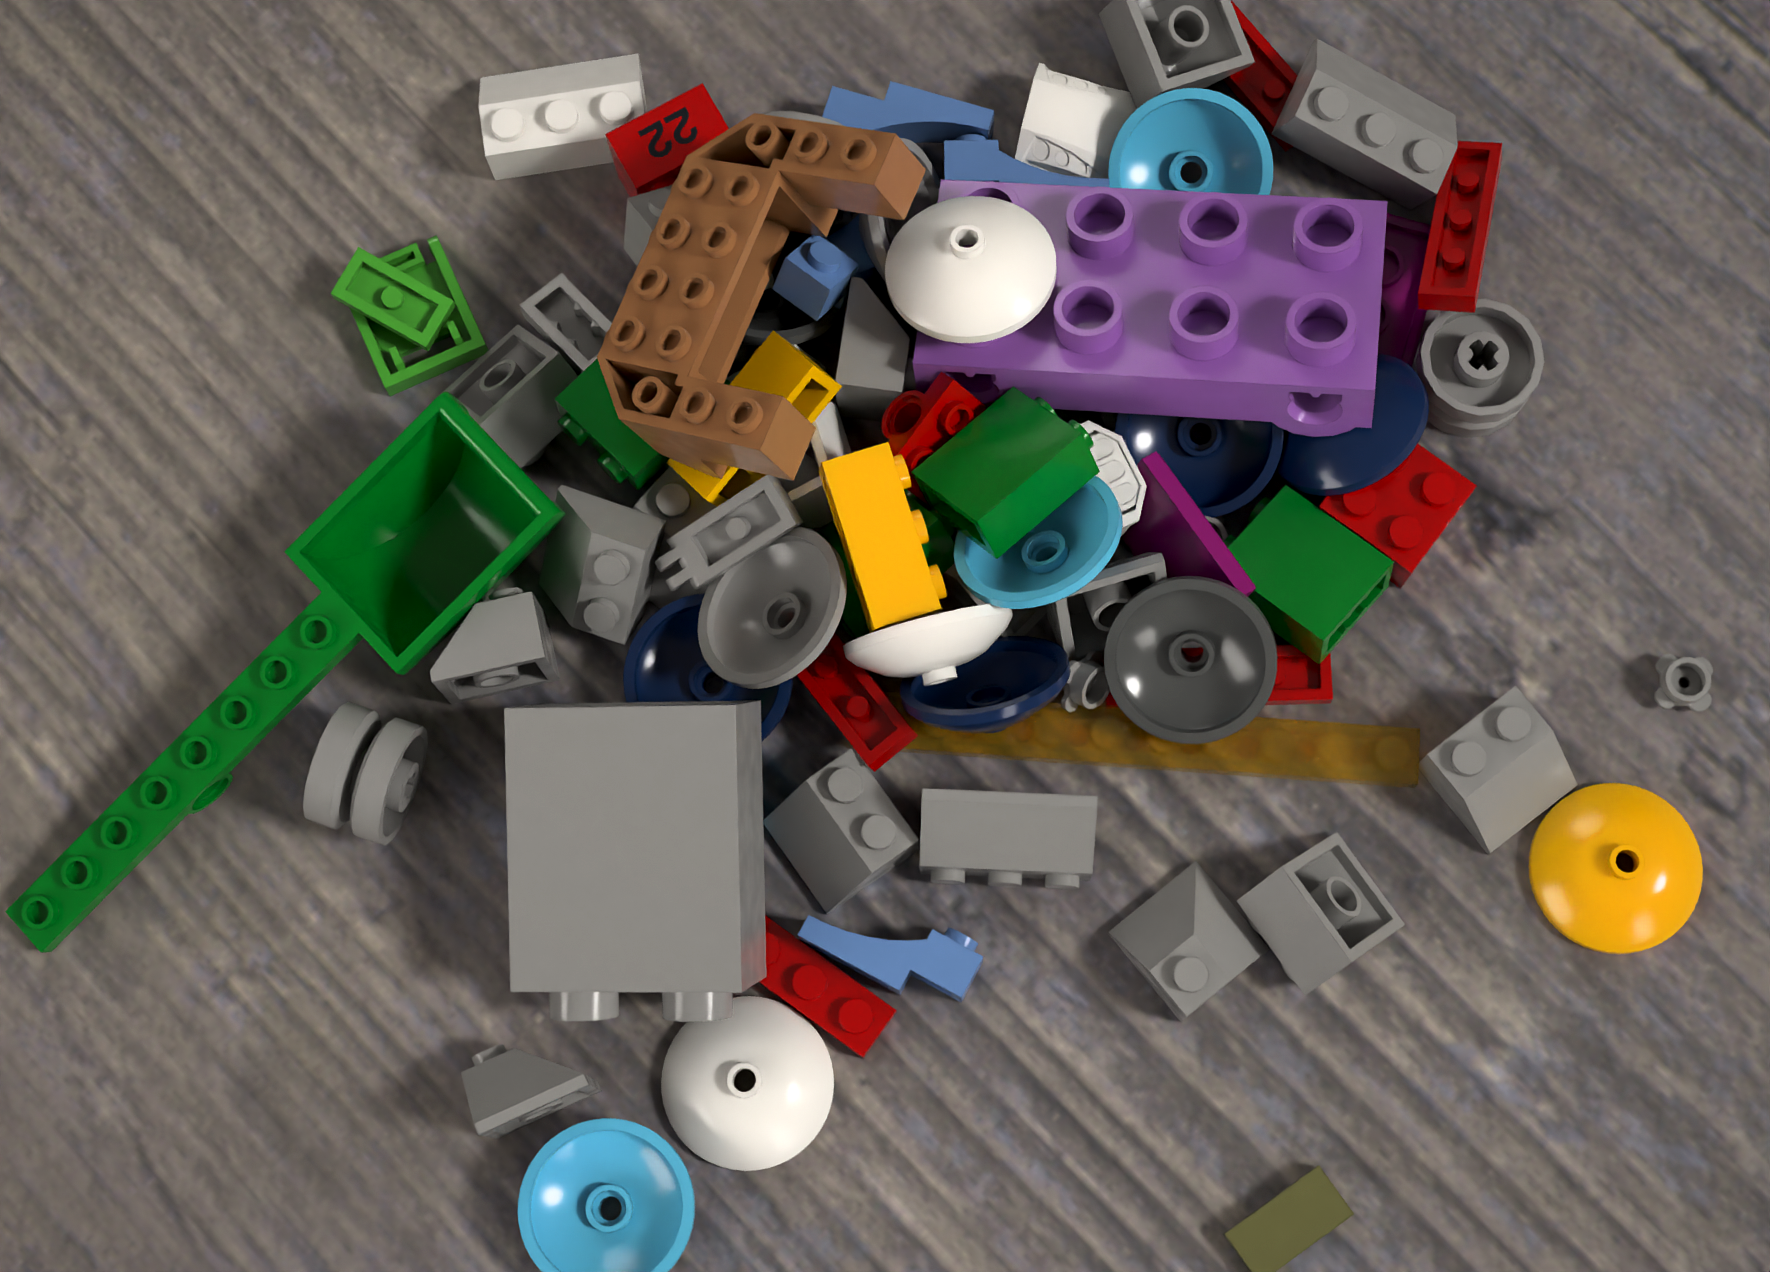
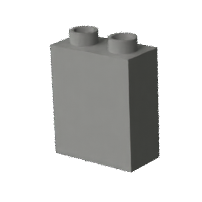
(635, 854)

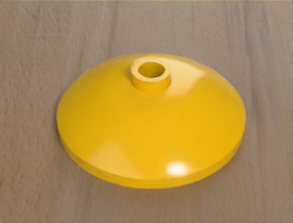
(1586, 892)

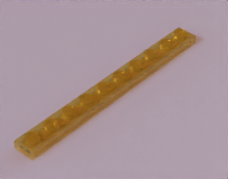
(1258, 750)

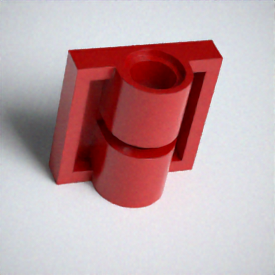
(925, 422)

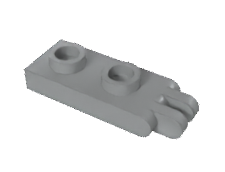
(730, 533)

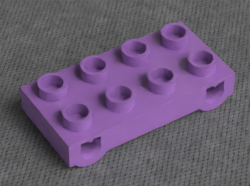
(1189, 308)

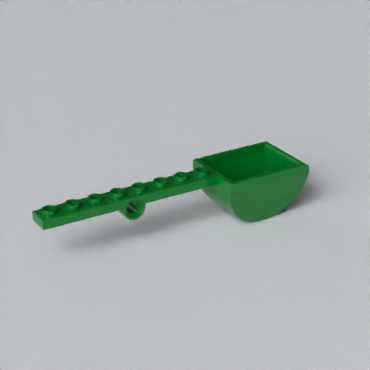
(394, 565)

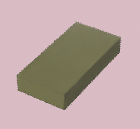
(1289, 1223)

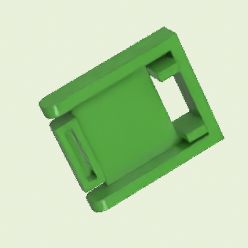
(389, 348)

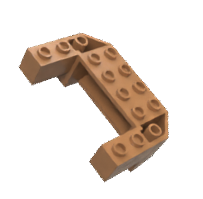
(709, 271)

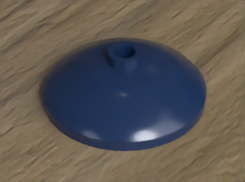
(1361, 455)
(1215, 474)
(669, 666)
(993, 689)

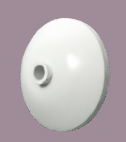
(976, 289)
(930, 644)
(772, 1118)

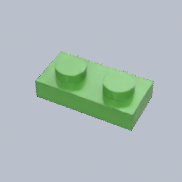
(393, 299)

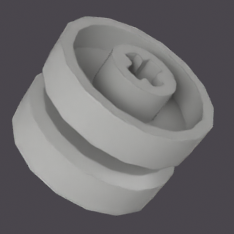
(1506, 362)
(365, 773)

